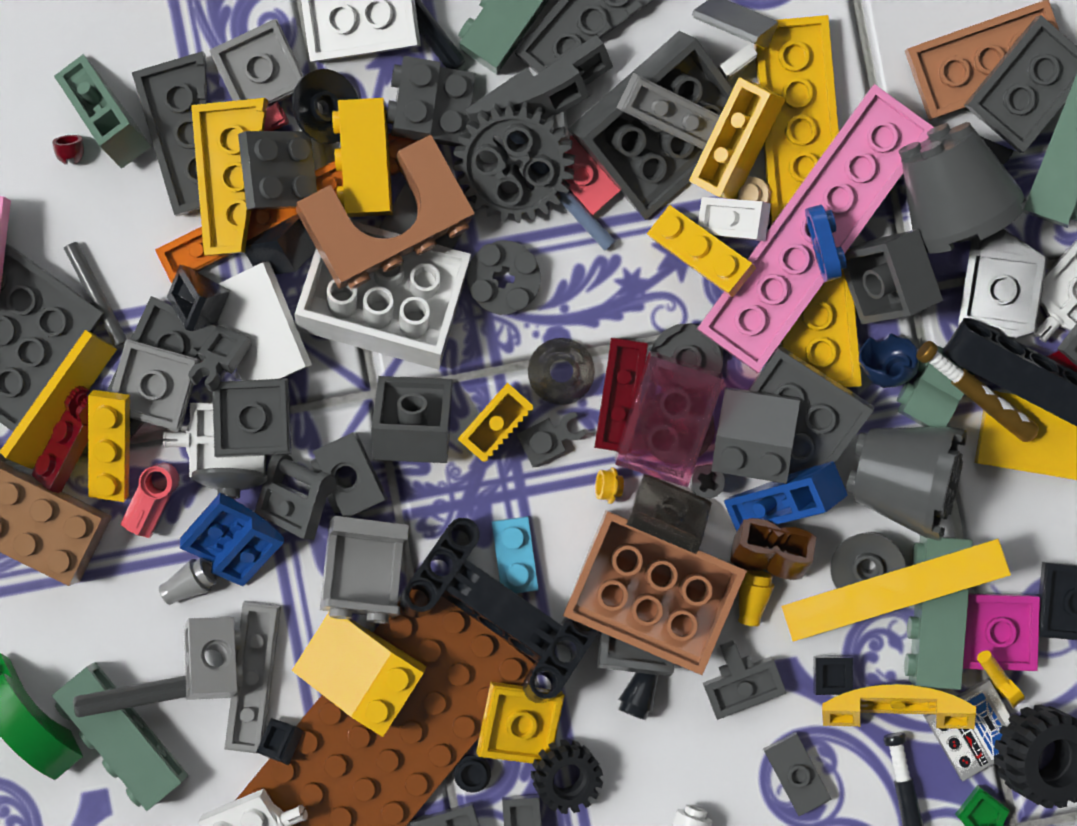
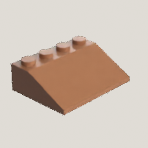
(654, 594)

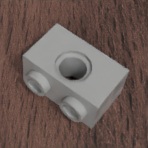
(201, 678)

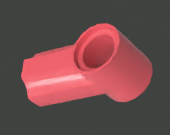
(149, 501)

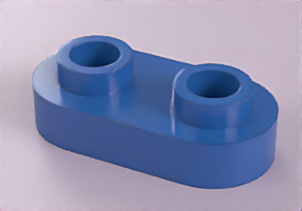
(829, 257)

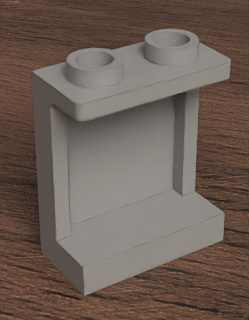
(362, 569)

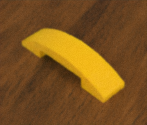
(899, 699)

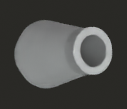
(189, 581)

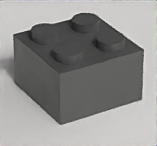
(891, 277)

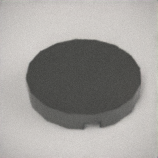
(689, 345)

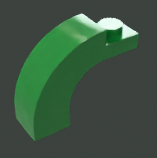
(30, 731)

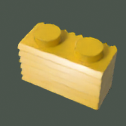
(495, 422)

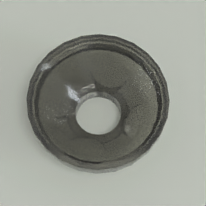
(561, 392)

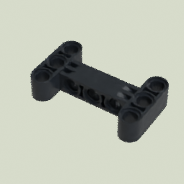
(498, 610)

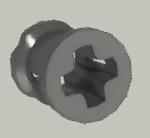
(717, 478)

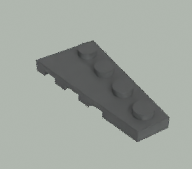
(571, 25)
(166, 101)
(163, 329)

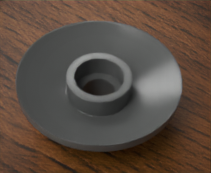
(229, 480)
(850, 554)

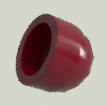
(68, 147)

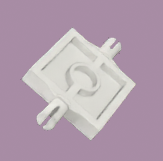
(1060, 295)
(200, 443)
(253, 810)

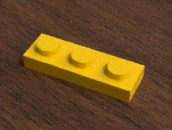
(701, 251)
(108, 445)

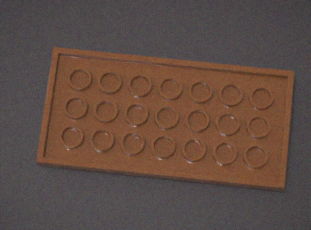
(364, 779)

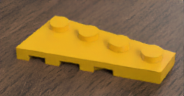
(220, 171)

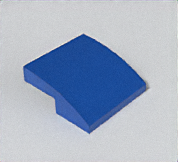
(231, 539)

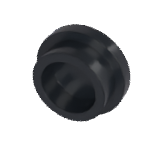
(472, 773)

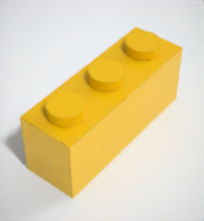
(737, 139)
(363, 157)

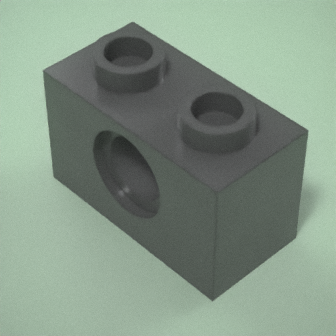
(367, 489)

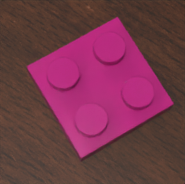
(1005, 627)

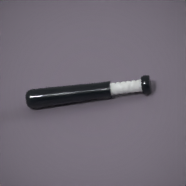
(904, 784)

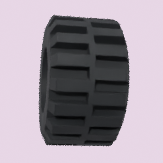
(1021, 750)

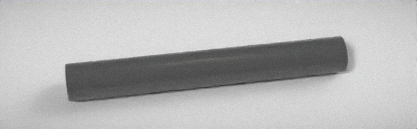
(95, 293)

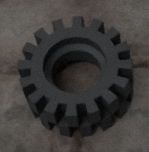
(578, 792)

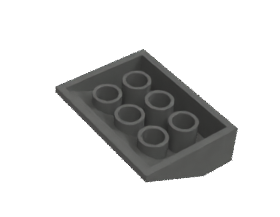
(638, 156)

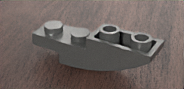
(554, 88)

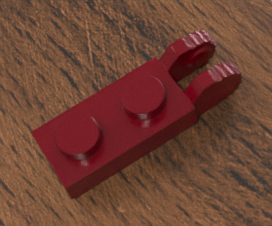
(65, 444)

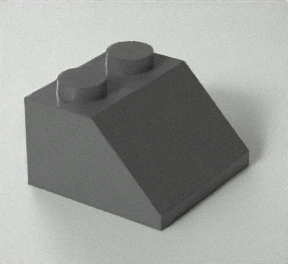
(412, 419)
(755, 435)

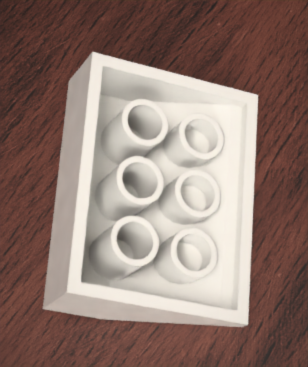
(396, 311)

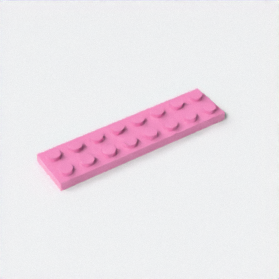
(851, 183)

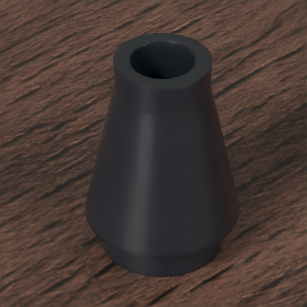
(639, 695)

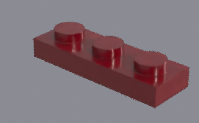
(621, 381)

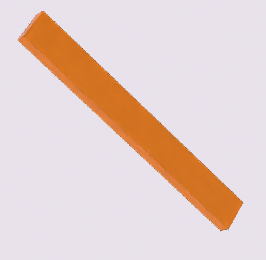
(189, 248)

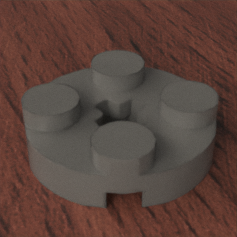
(492, 259)

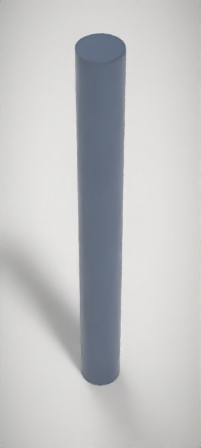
(574, 206)

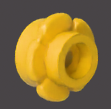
(609, 485)

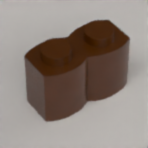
(778, 550)

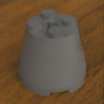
(957, 188)
(909, 475)

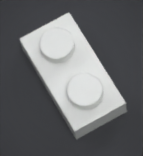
(734, 218)

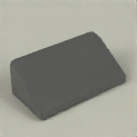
(737, 21)

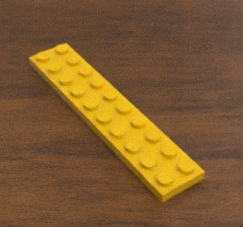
(801, 70)

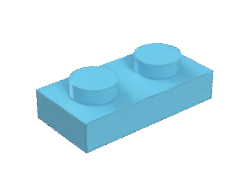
(515, 554)

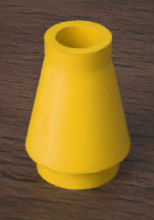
(754, 596)

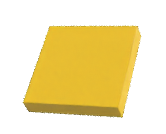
(516, 726)

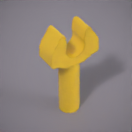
(999, 679)

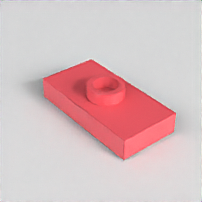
(589, 181)

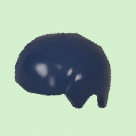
(889, 361)

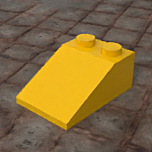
(359, 672)

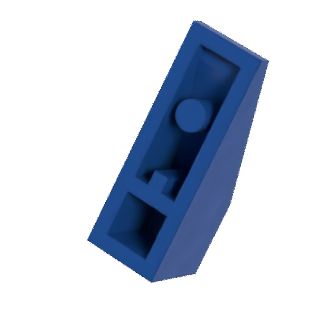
(804, 495)

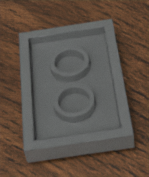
(1027, 85)

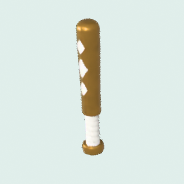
(983, 396)

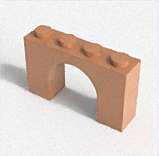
(353, 254)

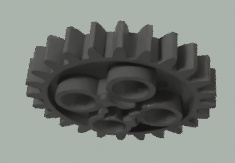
(542, 146)

